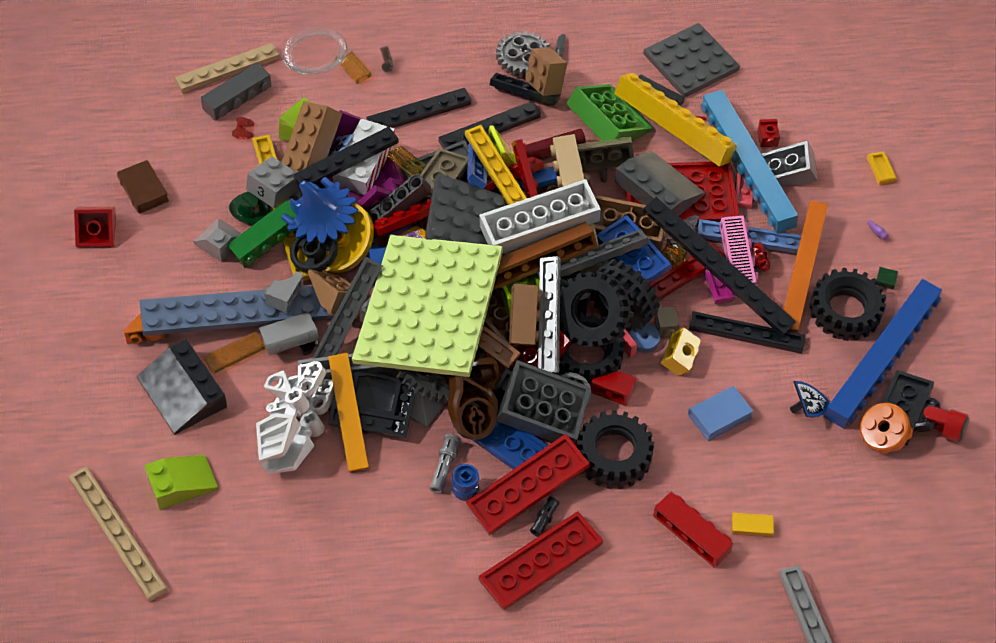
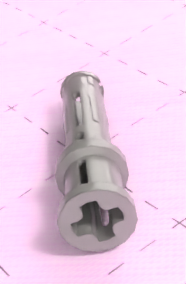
(447, 455)

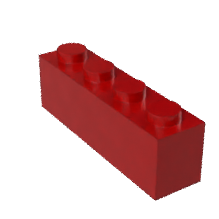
(693, 529)

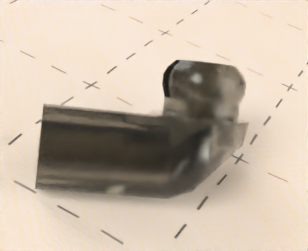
(388, 62)

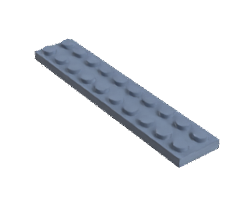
(223, 311)

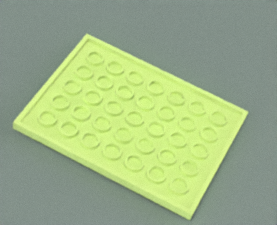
(428, 306)

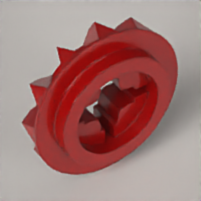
(761, 257)

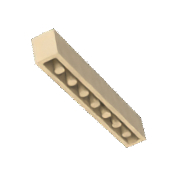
(570, 171)

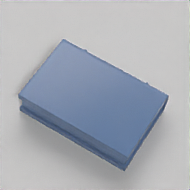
(720, 413)

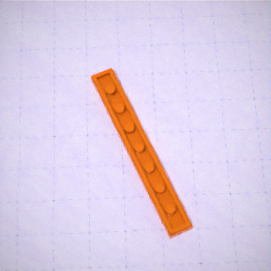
(805, 261)

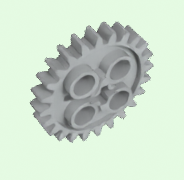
(516, 49)

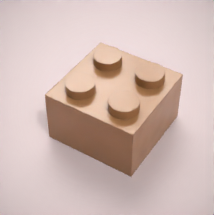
(546, 71)

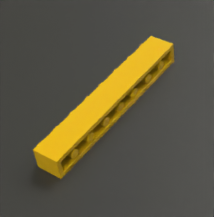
(675, 119)

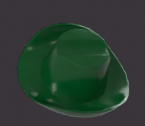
(248, 208)

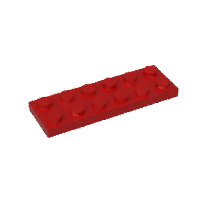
(527, 484)
(540, 560)

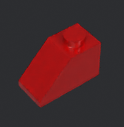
(614, 387)

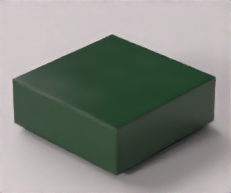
(886, 277)

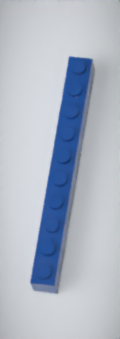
(883, 353)

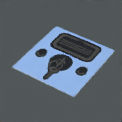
(339, 144)

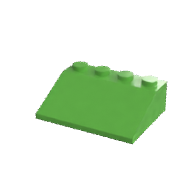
(607, 113)

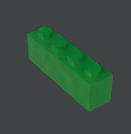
(262, 235)

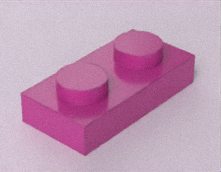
(718, 290)

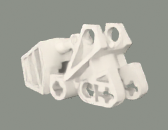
(280, 437)

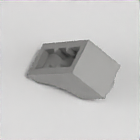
(282, 293)

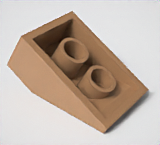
(329, 289)

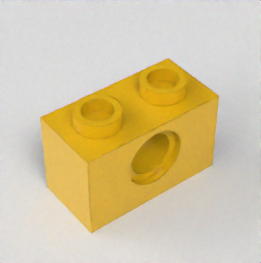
(681, 352)

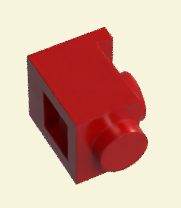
(768, 133)

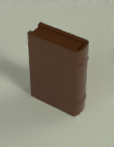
(142, 186)

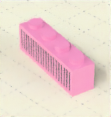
(738, 246)

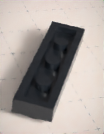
(521, 87)

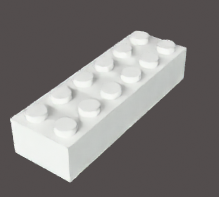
(540, 216)

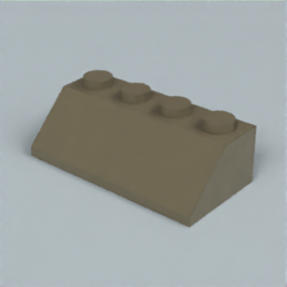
(605, 153)

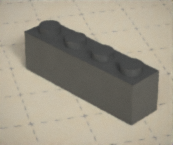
(236, 91)

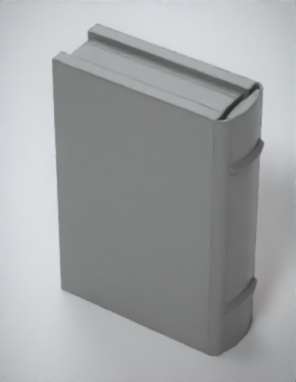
(289, 333)

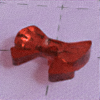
(240, 132)

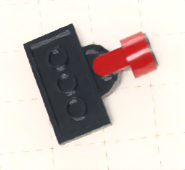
(924, 412)

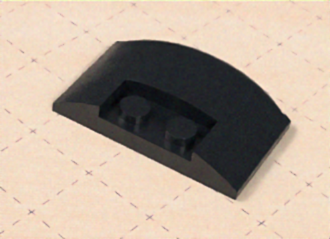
(382, 404)

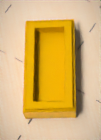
(881, 168)
(752, 524)

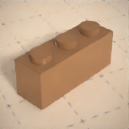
(524, 315)

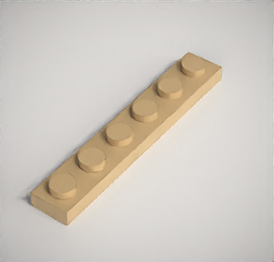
(226, 68)

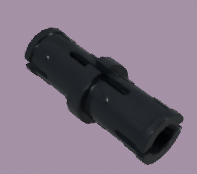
(550, 506)

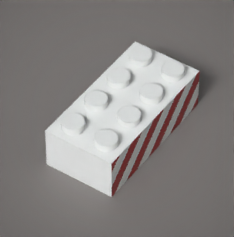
(363, 175)

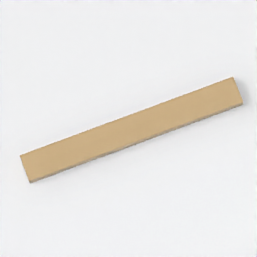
(118, 534)

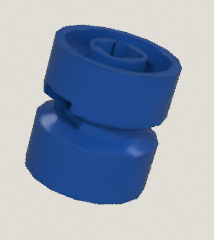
(465, 482)

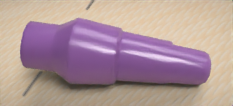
(878, 230)

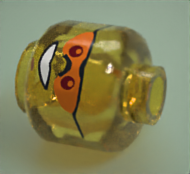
(674, 254)

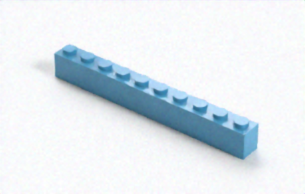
(750, 163)

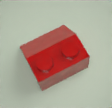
(95, 226)

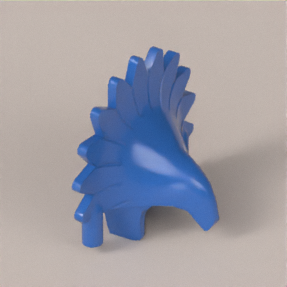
(321, 211)

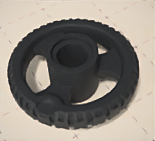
(313, 257)

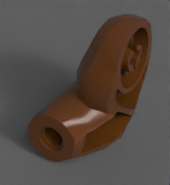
(472, 399)

